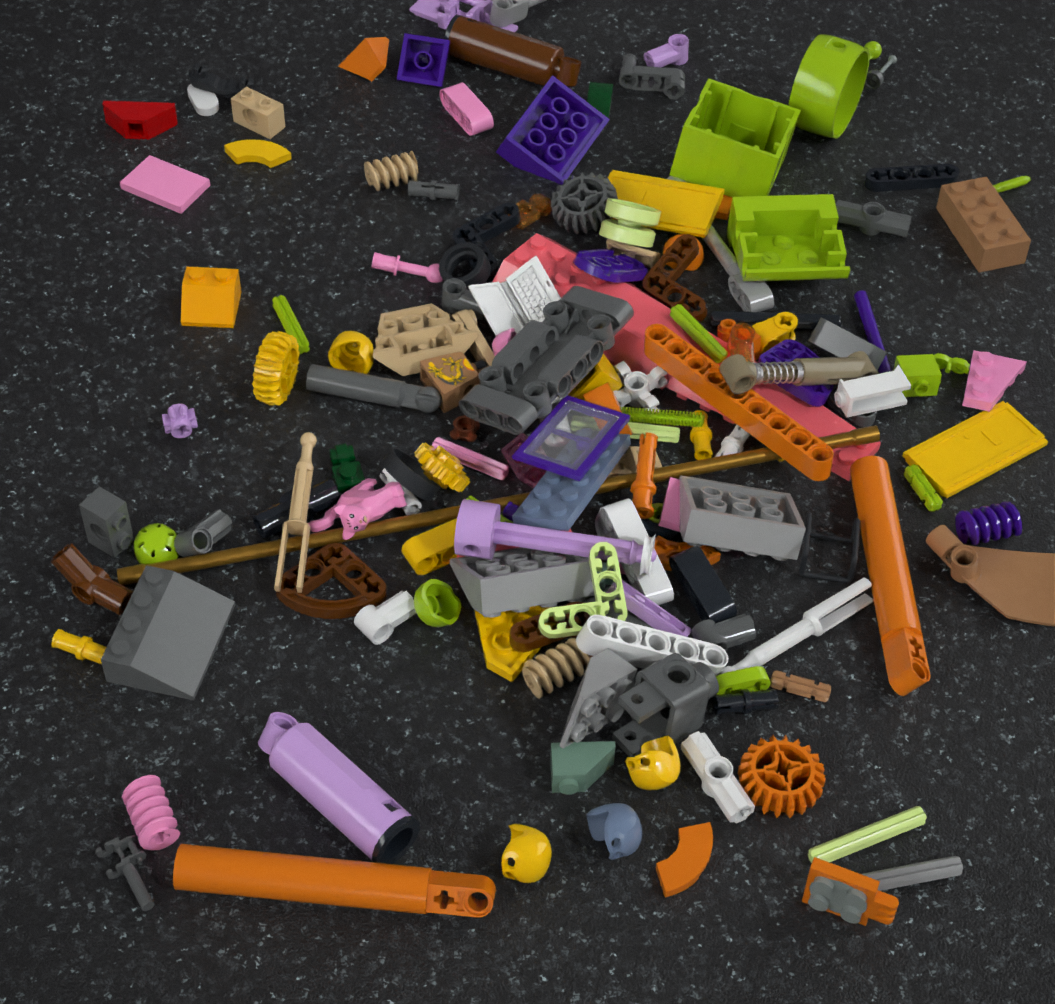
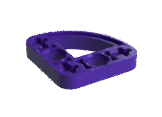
(786, 352)

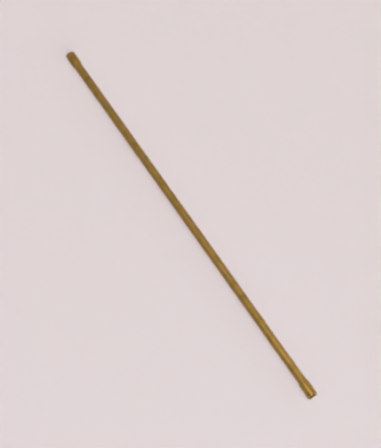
(132, 574)

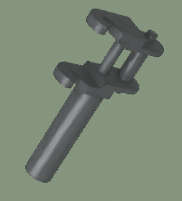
(127, 868)

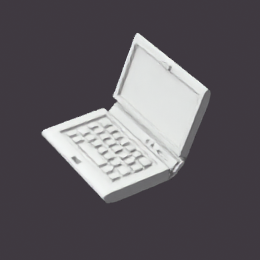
(517, 299)

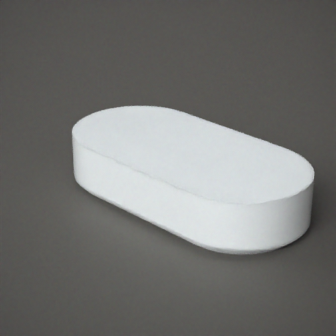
(203, 101)

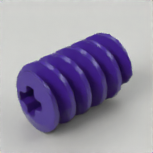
(988, 522)

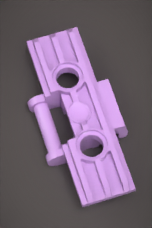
(433, 10)

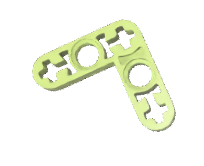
(591, 608)

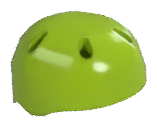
(155, 540)
(445, 604)

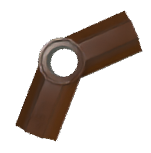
(90, 581)

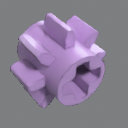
(179, 420)

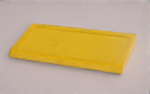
(683, 205)
(975, 449)

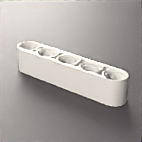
(644, 645)

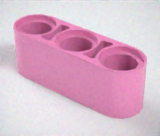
(466, 109)

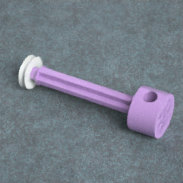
(480, 531)

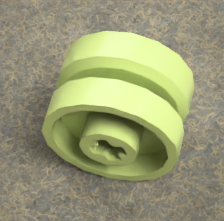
(629, 226)

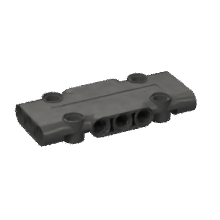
(546, 360)

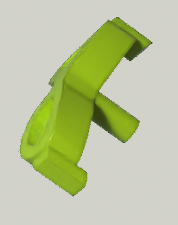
(956, 364)

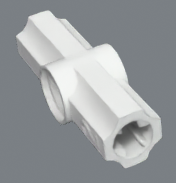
(725, 790)

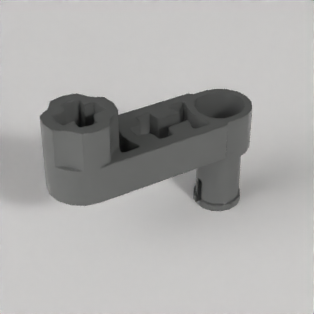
(666, 80)

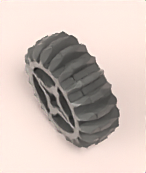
(582, 202)

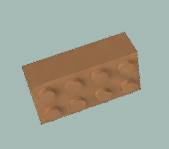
(983, 224)

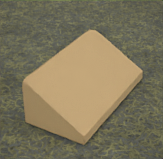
(646, 256)

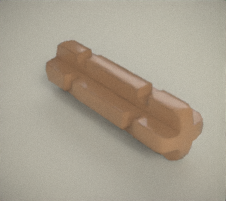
(800, 686)

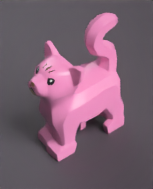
(361, 506)

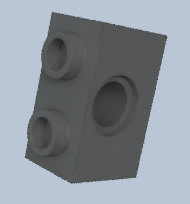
(106, 522)

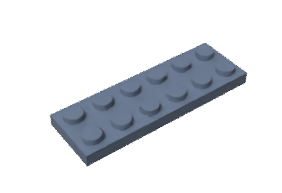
(560, 500)

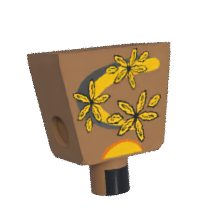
(451, 376)

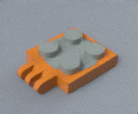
(847, 894)

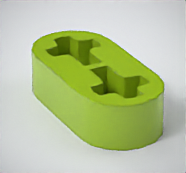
(750, 678)

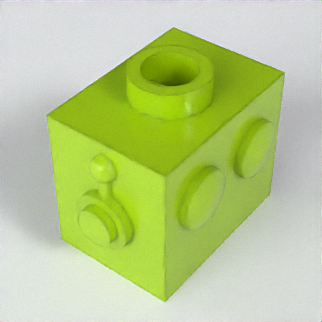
(922, 374)

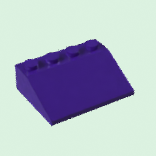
(553, 133)

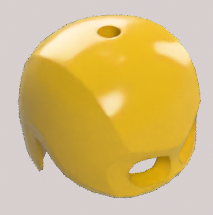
(350, 356)
(659, 764)
(531, 854)

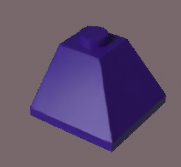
(423, 60)

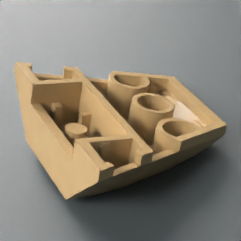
(417, 335)

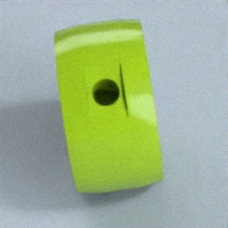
(829, 85)

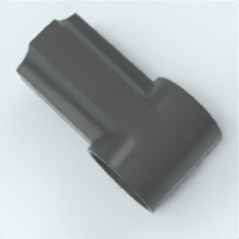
(457, 298)
(203, 535)
(727, 632)

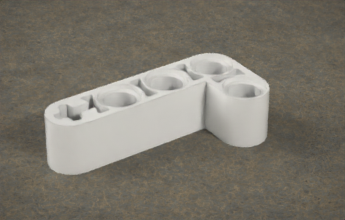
(623, 522)

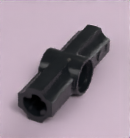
(272, 519)

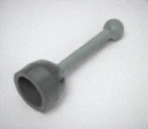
(878, 75)

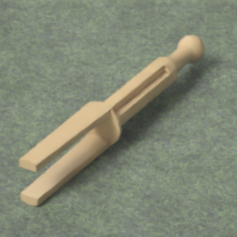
(298, 511)

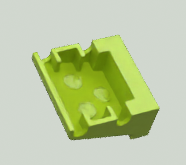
(787, 238)

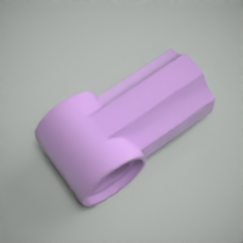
(673, 52)

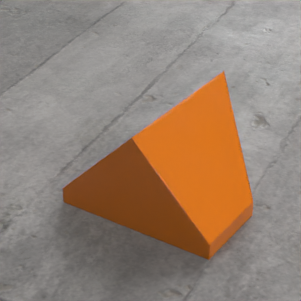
(368, 58)

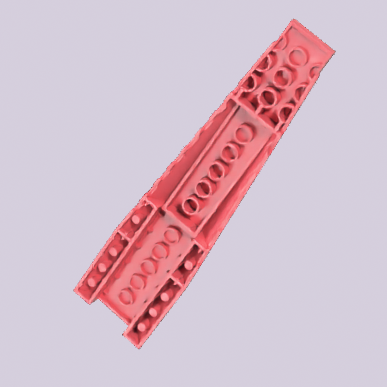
(629, 343)

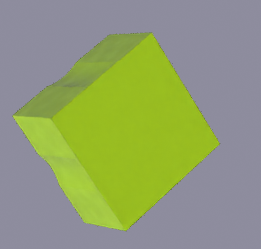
(734, 141)

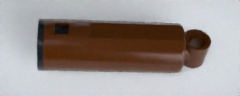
(509, 52)

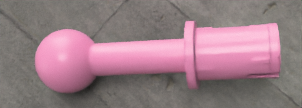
(392, 264)

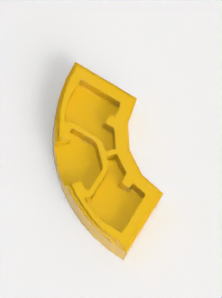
(257, 151)

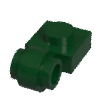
(345, 474)

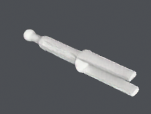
(809, 625)

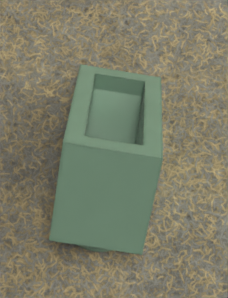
(579, 765)

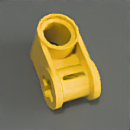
(776, 330)

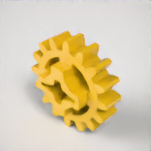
(442, 467)

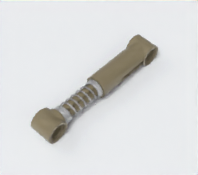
(744, 374)

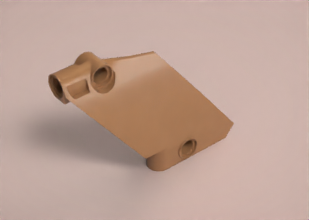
(1011, 581)

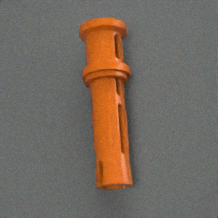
(643, 487)

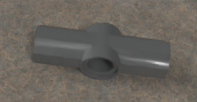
(873, 218)

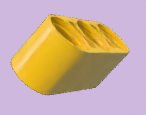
(431, 548)

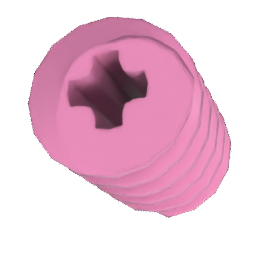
(150, 813)

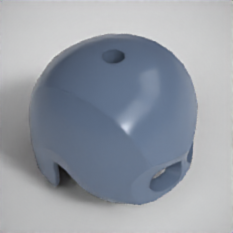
(616, 823)

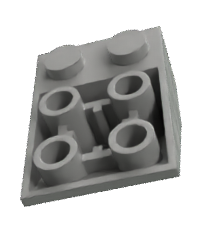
(598, 696)

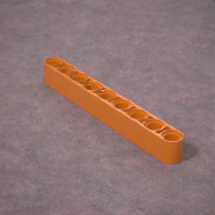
(747, 409)

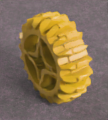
(275, 368)

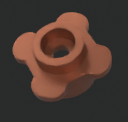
(464, 429)

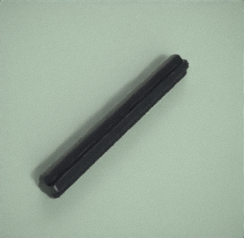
(805, 320)

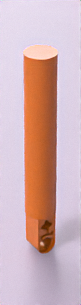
(889, 575)
(330, 881)

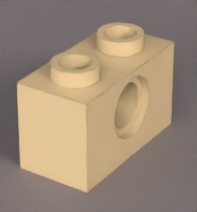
(258, 112)

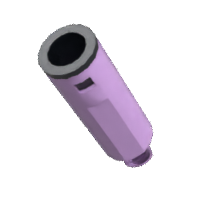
(338, 789)

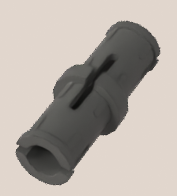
(433, 190)

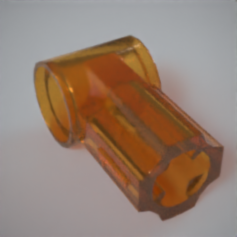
(741, 341)

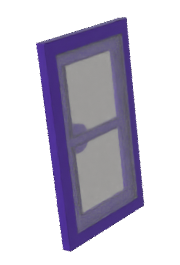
(571, 437)

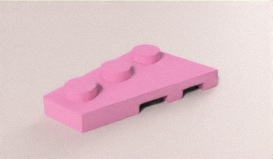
(989, 378)

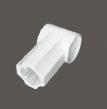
(379, 621)

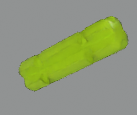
(923, 488)

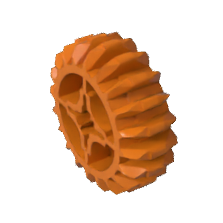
(770, 788)

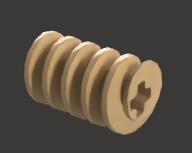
(391, 170)
(554, 665)

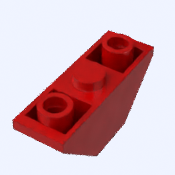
(140, 119)

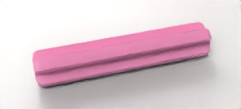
(473, 459)

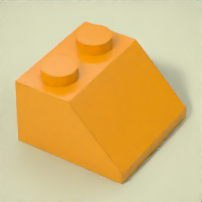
(210, 297)

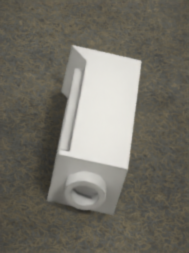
(872, 393)

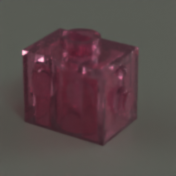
(527, 473)

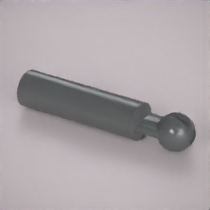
(372, 388)

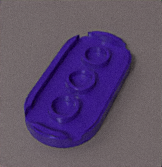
(610, 267)

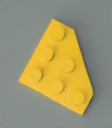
(495, 642)

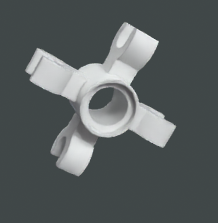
(638, 386)

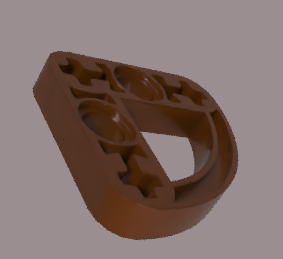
(336, 568)

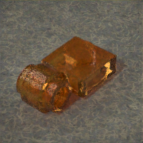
(531, 211)

